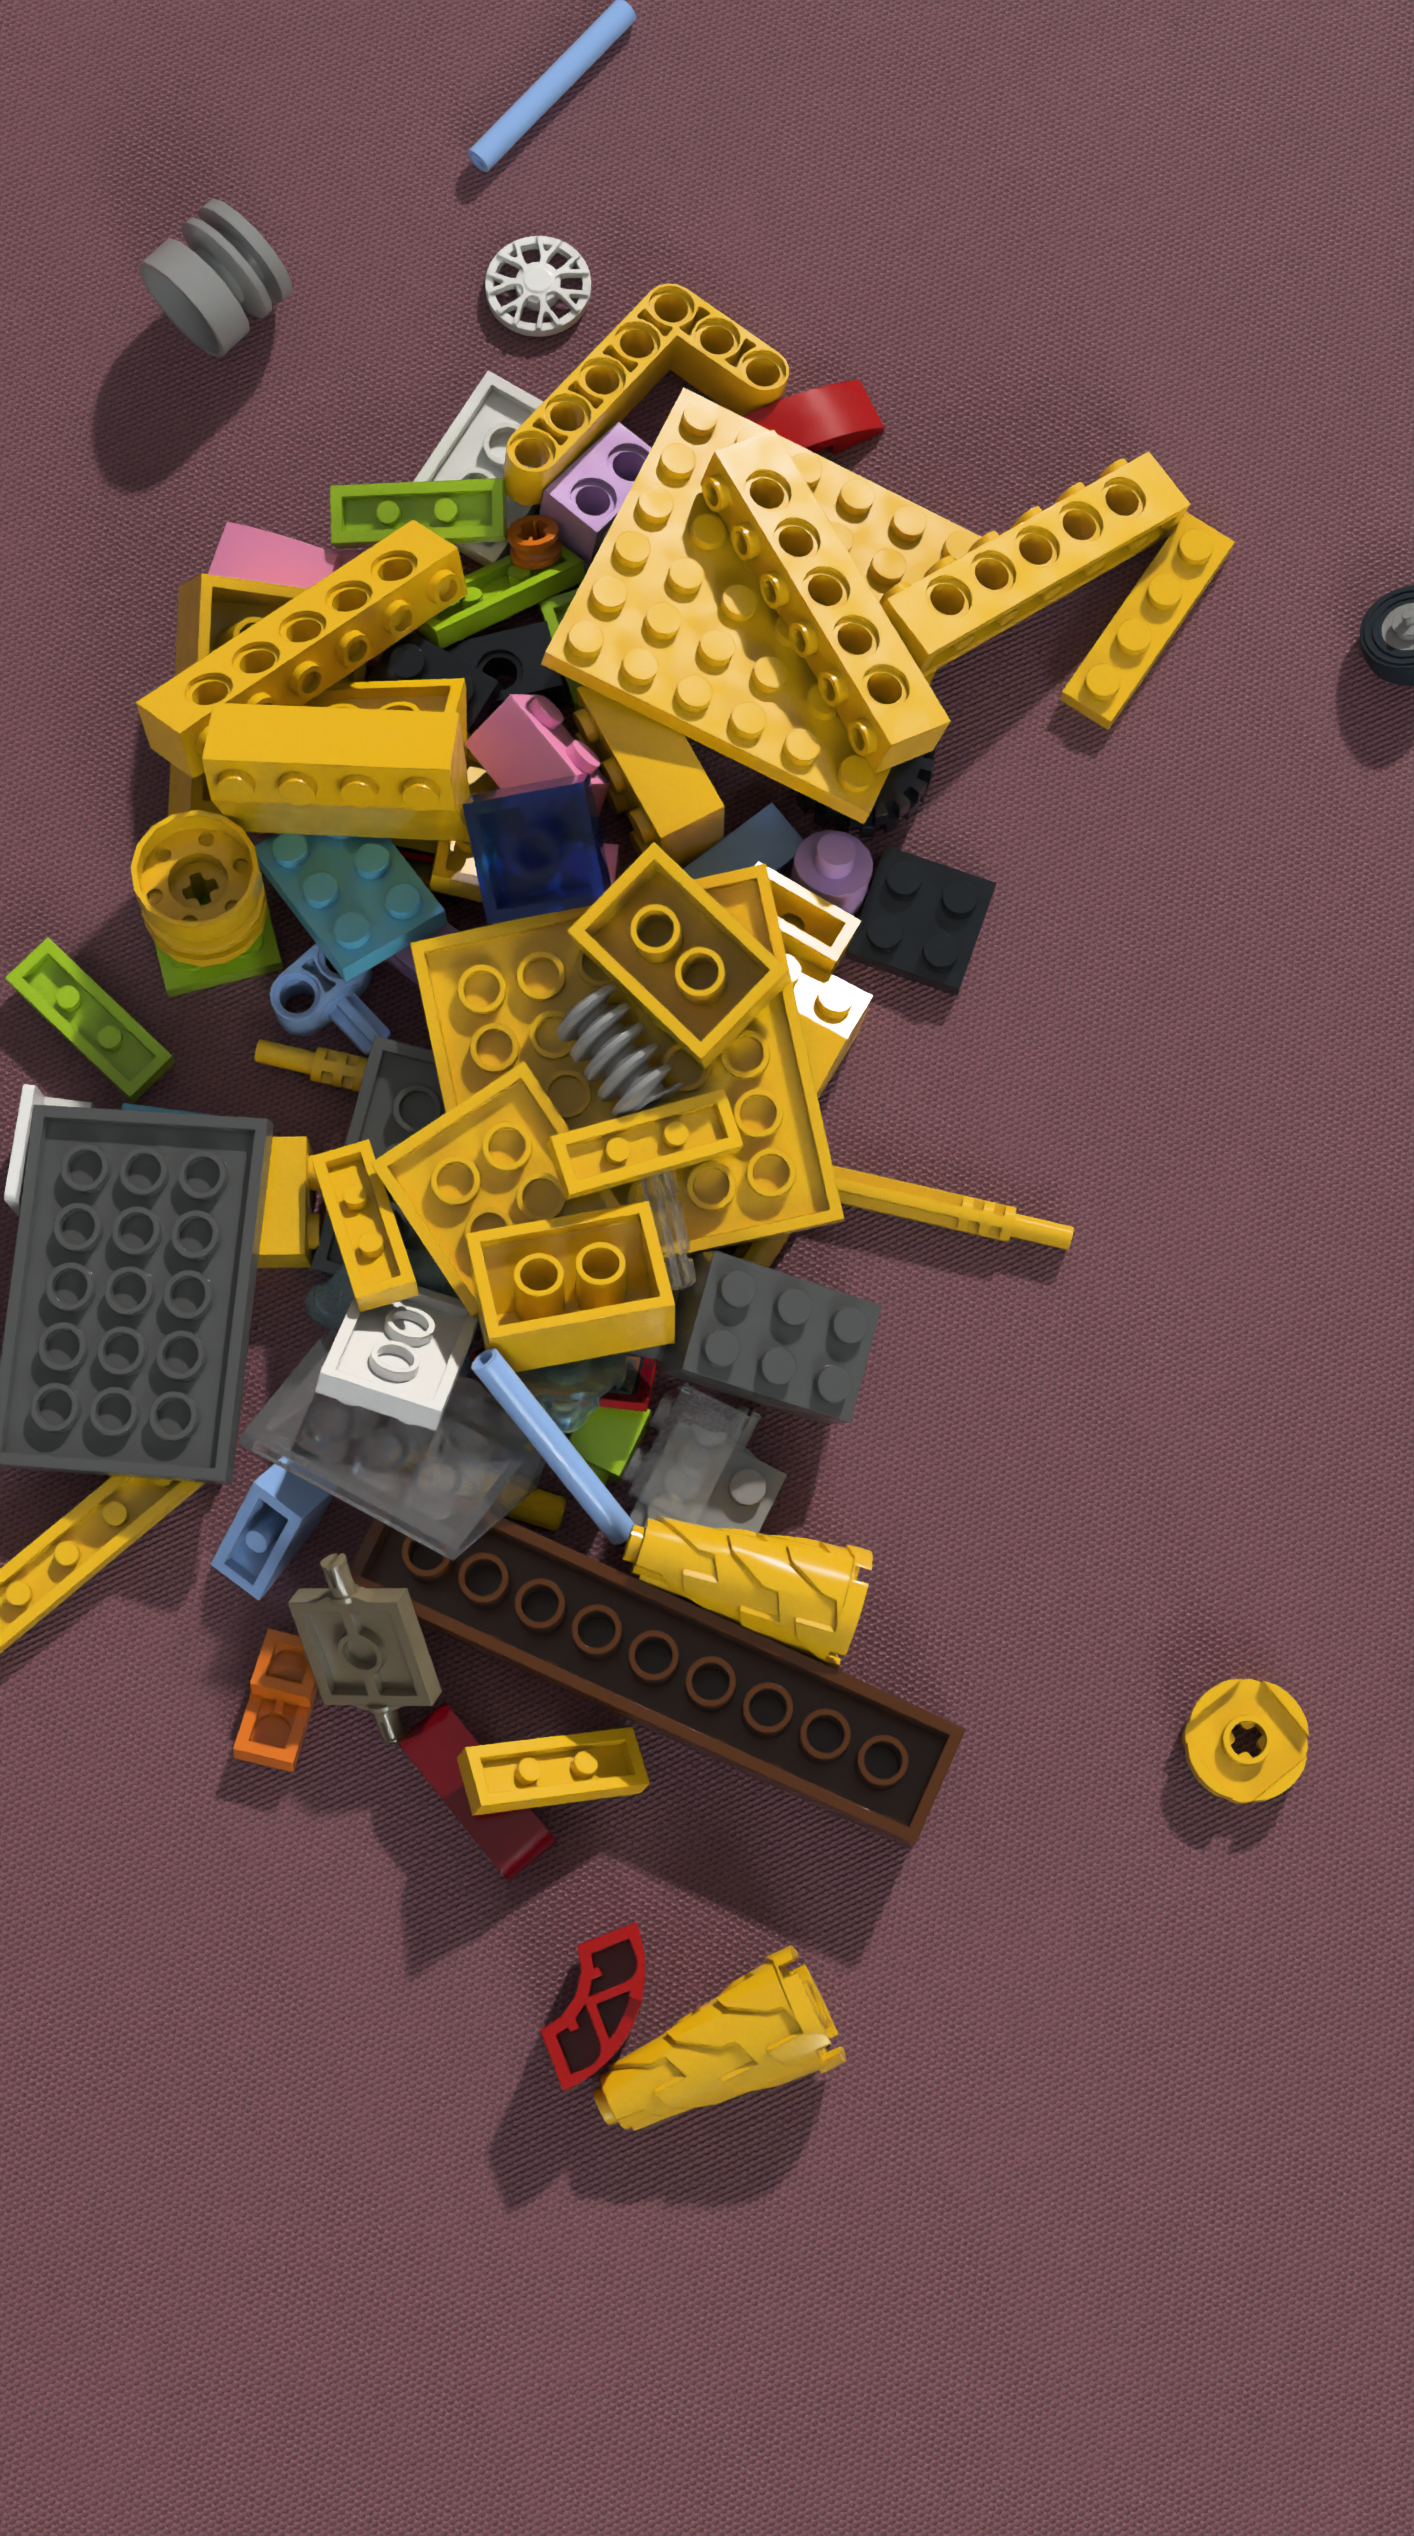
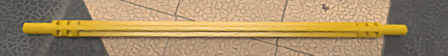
(854, 1187)

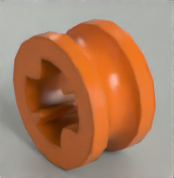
(534, 542)

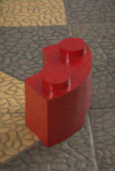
(603, 2007)

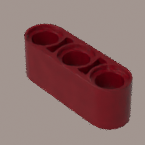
(507, 1837)

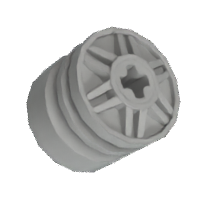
(215, 278)

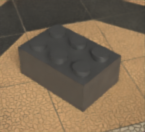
(771, 1338)

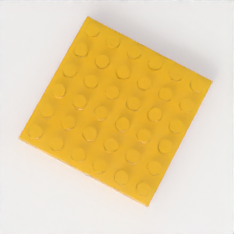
(681, 620)
(505, 990)

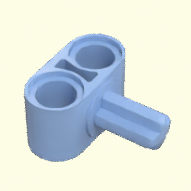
(333, 1001)

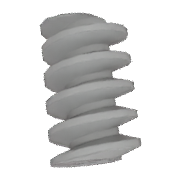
(615, 1054)

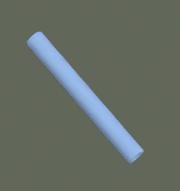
(552, 85)
(552, 1445)

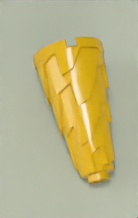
(770, 1584)
(745, 2040)

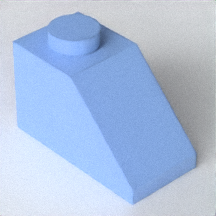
(270, 1529)

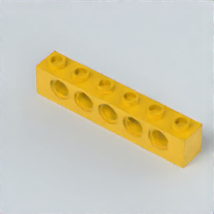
(1065, 548)
(822, 570)
(309, 640)

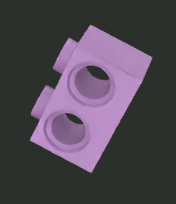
(595, 487)

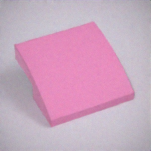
(271, 558)

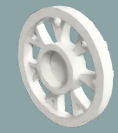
(538, 286)

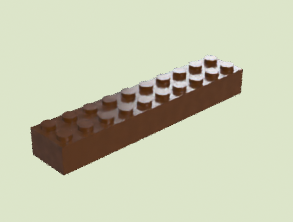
(676, 1671)

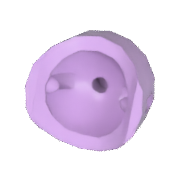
(834, 868)

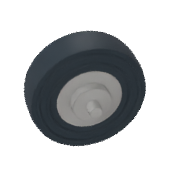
(1389, 636)

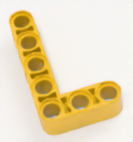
(661, 334)

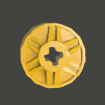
(194, 858)

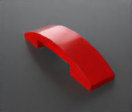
(822, 417)

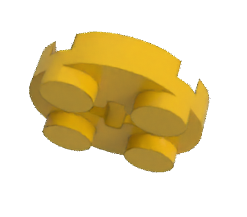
(1281, 1746)

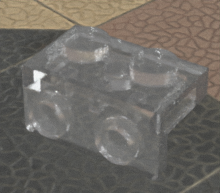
(685, 1455)

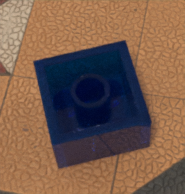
(537, 848)

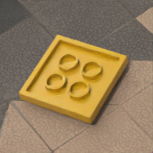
(481, 1172)

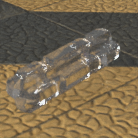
(670, 1228)

